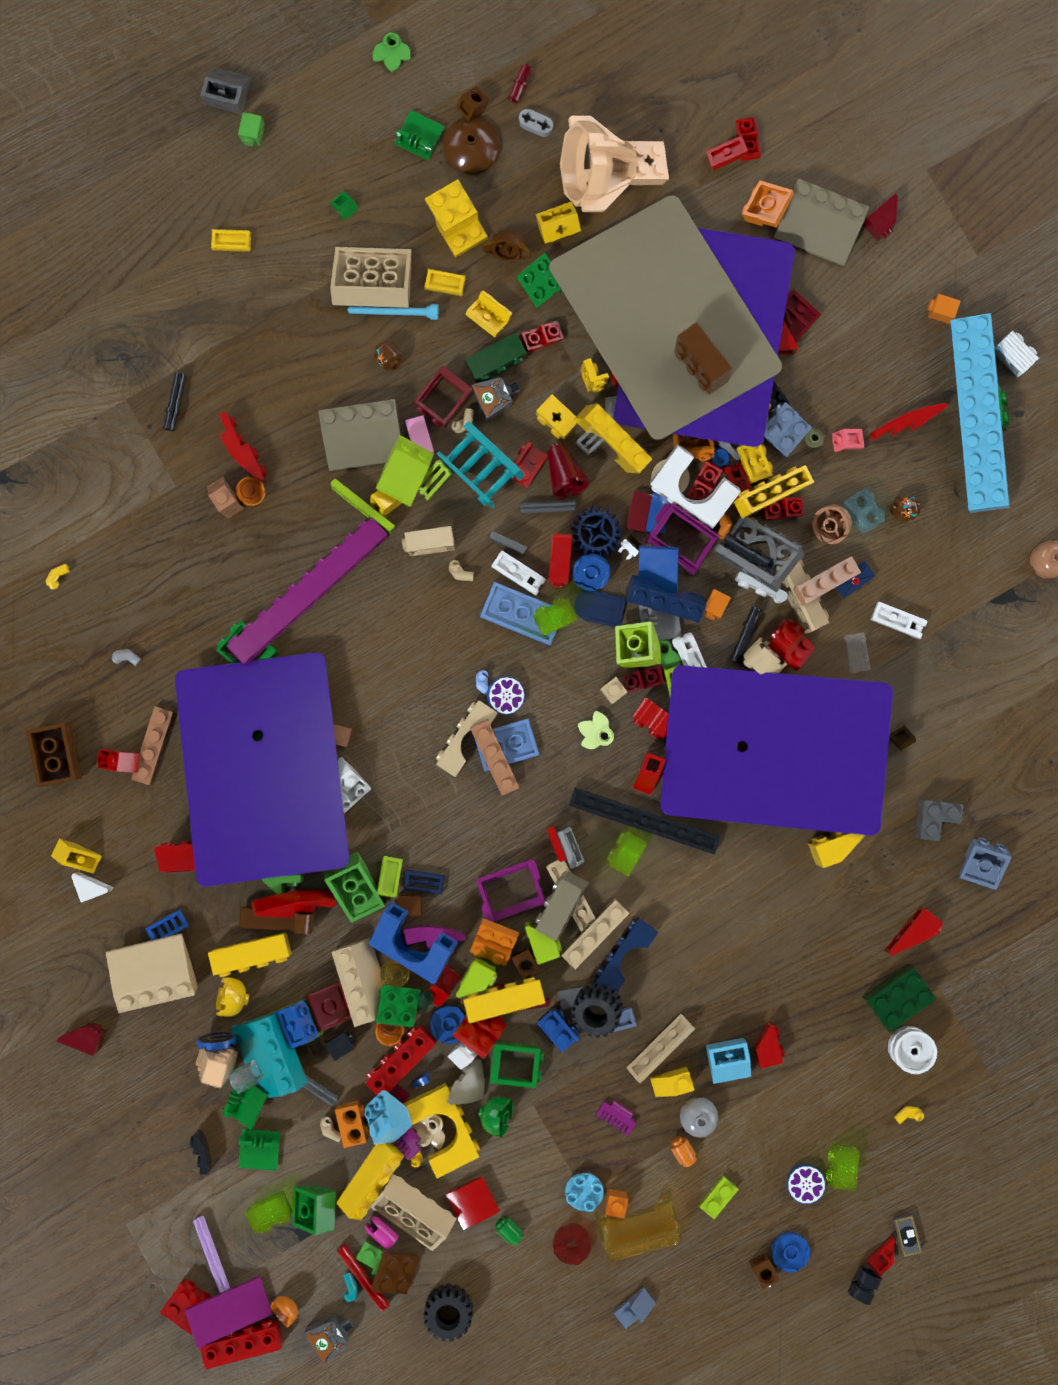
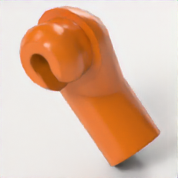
(726, 524)

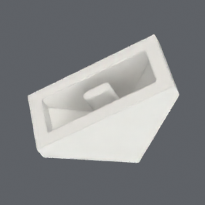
(89, 887)

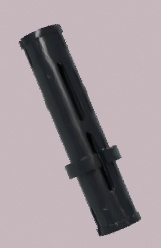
(173, 413)
(755, 555)
(746, 634)

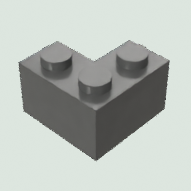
(932, 814)

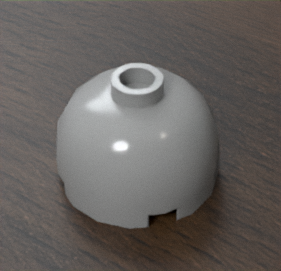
(699, 1117)

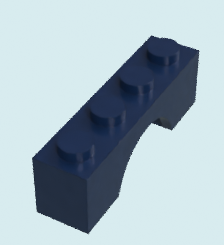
(646, 594)
(639, 935)

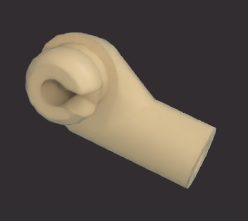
(468, 416)
(458, 573)
(328, 1129)

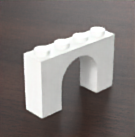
(706, 510)

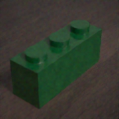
(496, 358)

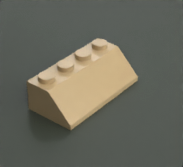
(810, 615)
(360, 979)
(414, 1212)

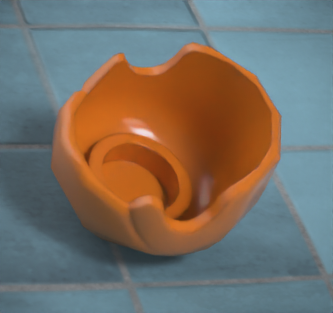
(250, 491)
(389, 1034)
(285, 1309)

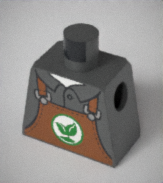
(494, 396)
(329, 1336)

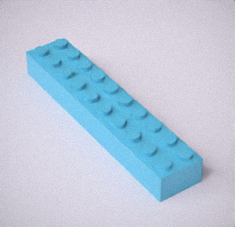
(980, 413)

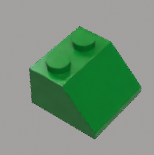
(314, 1209)

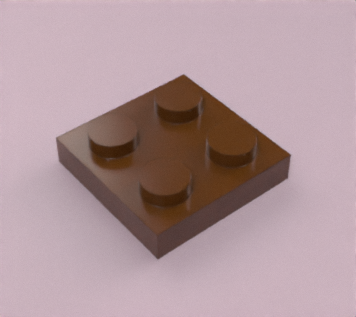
(395, 1272)

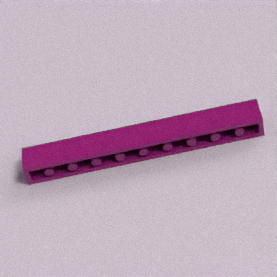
(307, 591)

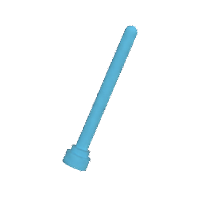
(430, 311)

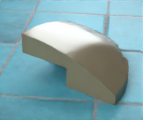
(470, 1084)

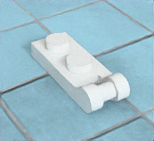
(518, 572)
(746, 581)
(898, 620)
(689, 656)

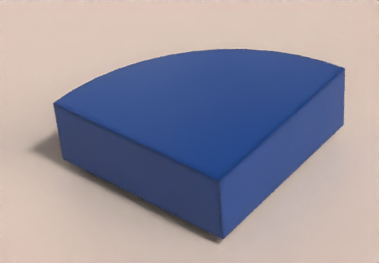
(421, 1080)

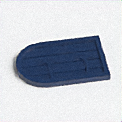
(600, 608)

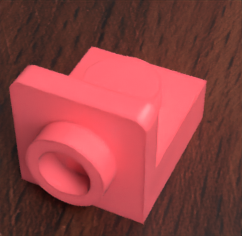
(848, 439)

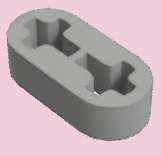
(535, 126)

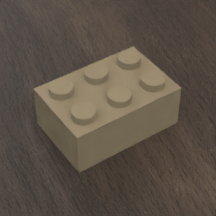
(561, 905)

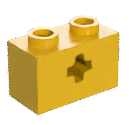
(558, 222)
(554, 407)

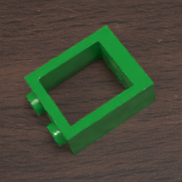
(237, 629)
(518, 1047)

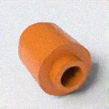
(683, 1151)

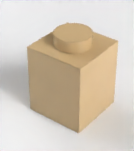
(613, 690)

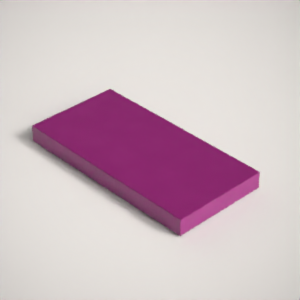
(228, 1311)

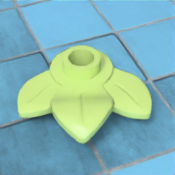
(593, 729)

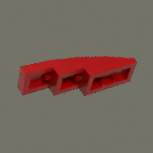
(912, 419)
(288, 903)

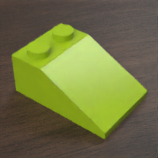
(404, 470)

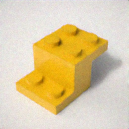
(456, 218)

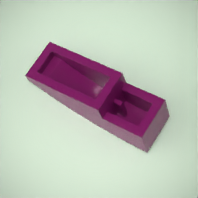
(430, 933)

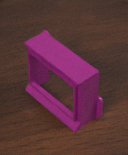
(662, 517)
(512, 910)

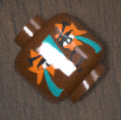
(388, 355)
(905, 508)

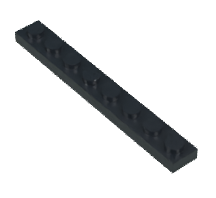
(644, 820)

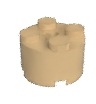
(763, 658)

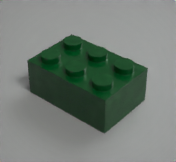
(899, 998)

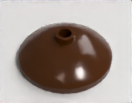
(475, 155)

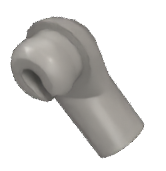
(126, 654)

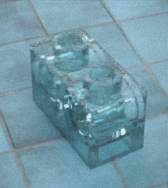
(859, 514)

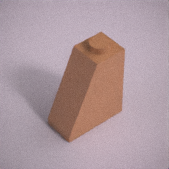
(224, 498)

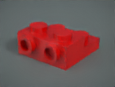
(791, 643)
(480, 1035)
(182, 1298)

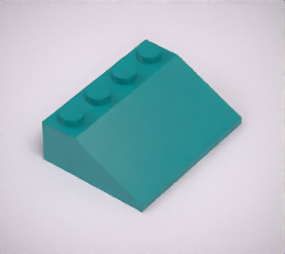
(267, 1045)

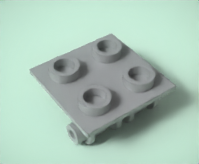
(665, 625)

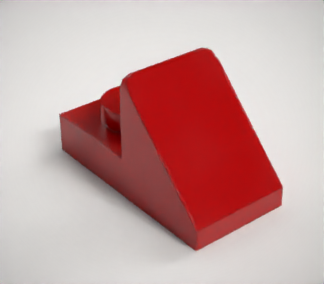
(444, 986)

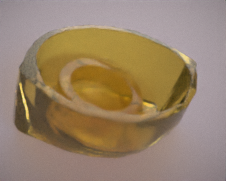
(394, 974)

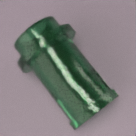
(425, 1000)

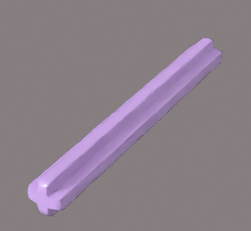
(211, 1254)

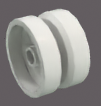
(917, 1060)

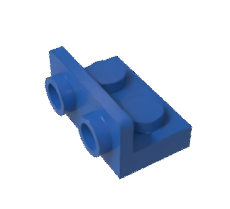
(297, 1024)
(559, 1029)

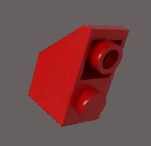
(118, 760)
(648, 773)
(767, 1048)

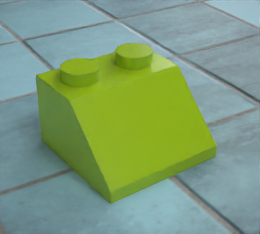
(637, 645)
(543, 946)
(477, 977)

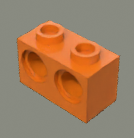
(347, 1124)

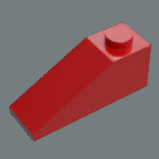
(918, 929)

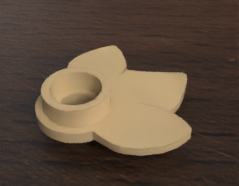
(429, 1133)

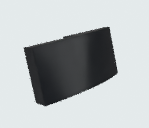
(201, 1147)

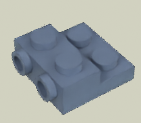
(785, 428)
(985, 863)

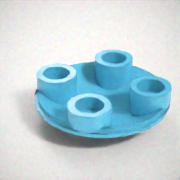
(584, 1192)

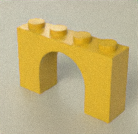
(630, 454)
(462, 1148)

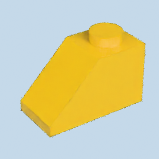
(75, 856)
(672, 1083)

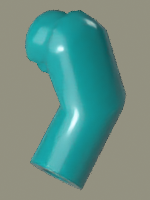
(351, 1284)

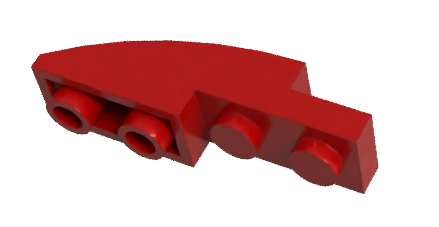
(243, 454)

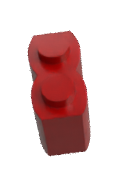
(651, 717)

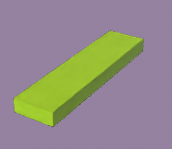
(362, 506)

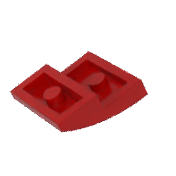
(473, 1202)

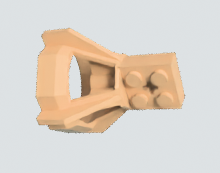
(613, 164)

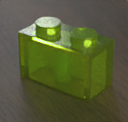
(554, 617)
(626, 853)
(843, 1167)
(268, 1213)

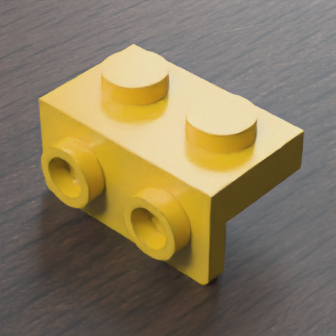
(489, 314)

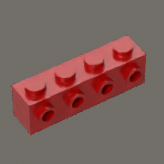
(401, 1061)
(243, 1344)

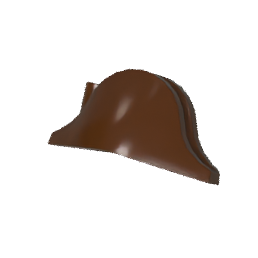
(507, 246)

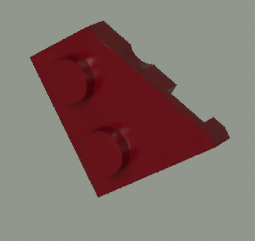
(799, 315)

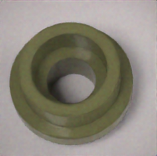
(814, 444)

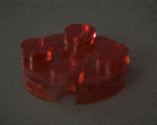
(582, 1240)

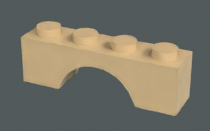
(452, 758)
(596, 932)

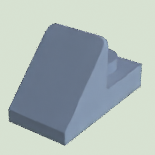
(635, 1308)

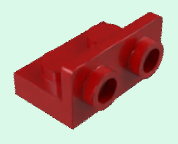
(530, 463)

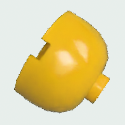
(231, 997)

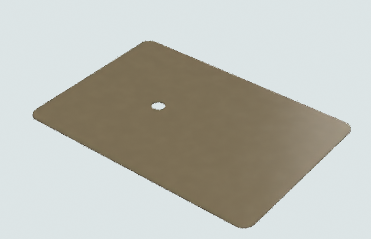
(643, 289)

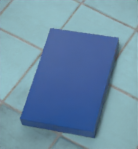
(660, 566)

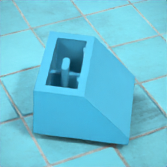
(729, 1060)
(387, 1118)

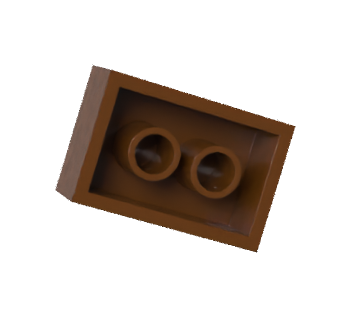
(702, 358)
(54, 754)

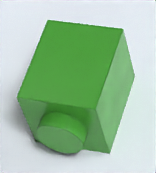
(251, 129)

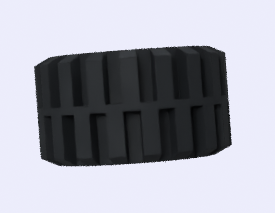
(594, 1023)
(448, 1328)

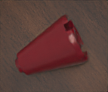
(565, 472)

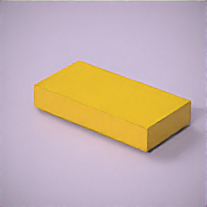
(231, 240)
(445, 282)

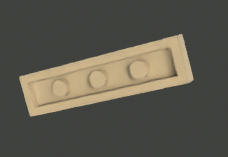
(583, 914)
(660, 1048)

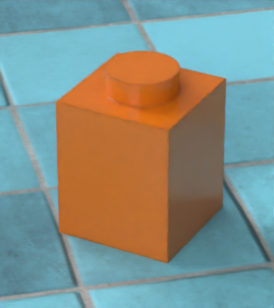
(943, 308)
(716, 605)
(616, 1203)

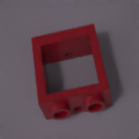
(453, 380)

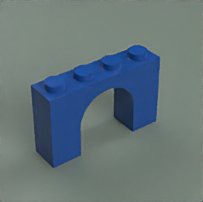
(389, 941)

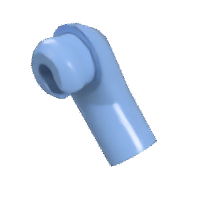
(482, 681)

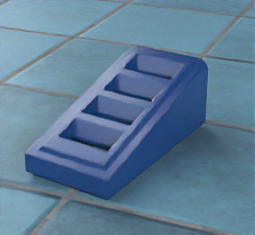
(178, 913)

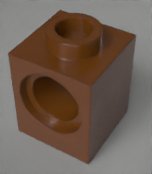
(472, 103)
(411, 903)
(525, 954)
(761, 1263)

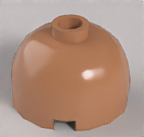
(832, 524)
(1045, 559)

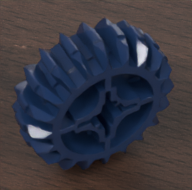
(588, 527)

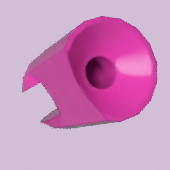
(384, 1234)

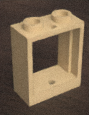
(428, 541)

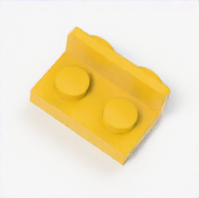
(592, 381)
(755, 463)

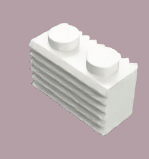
(1016, 353)

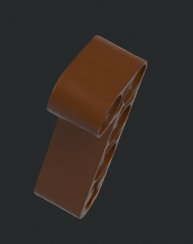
(301, 922)

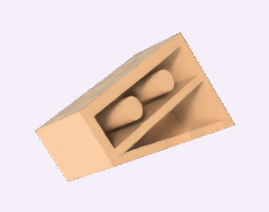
(216, 1066)

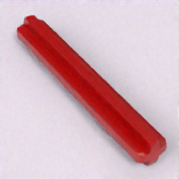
(362, 1276)

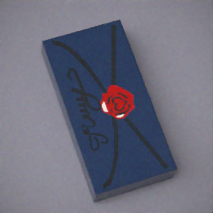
(857, 581)

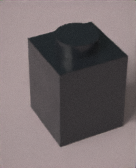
(341, 1044)

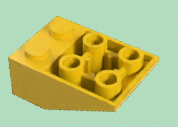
(833, 848)

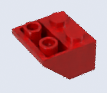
(175, 857)

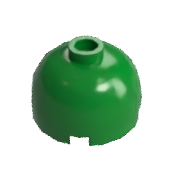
(495, 1115)

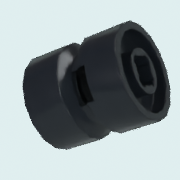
(864, 1285)

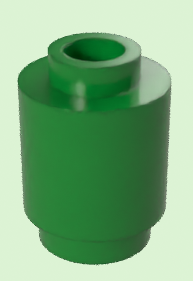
(509, 1230)

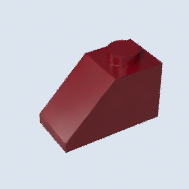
(883, 219)
(85, 1038)

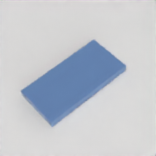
(514, 612)

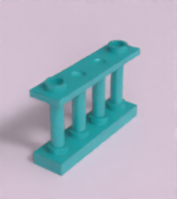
(497, 459)

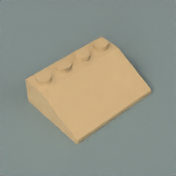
(371, 277)
(151, 973)

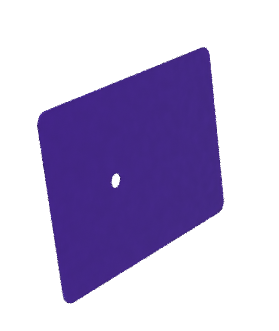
(761, 276)
(809, 758)
(265, 802)

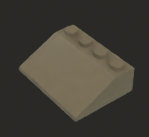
(821, 222)
(359, 434)

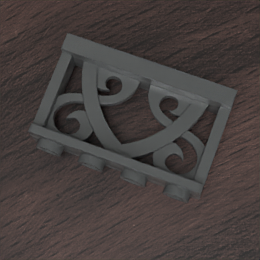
(767, 535)

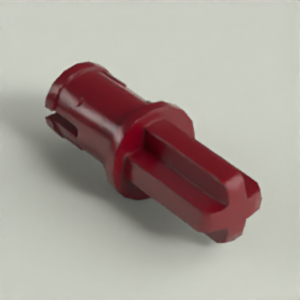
(520, 83)

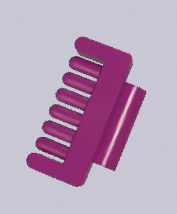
(617, 1111)
(411, 1139)

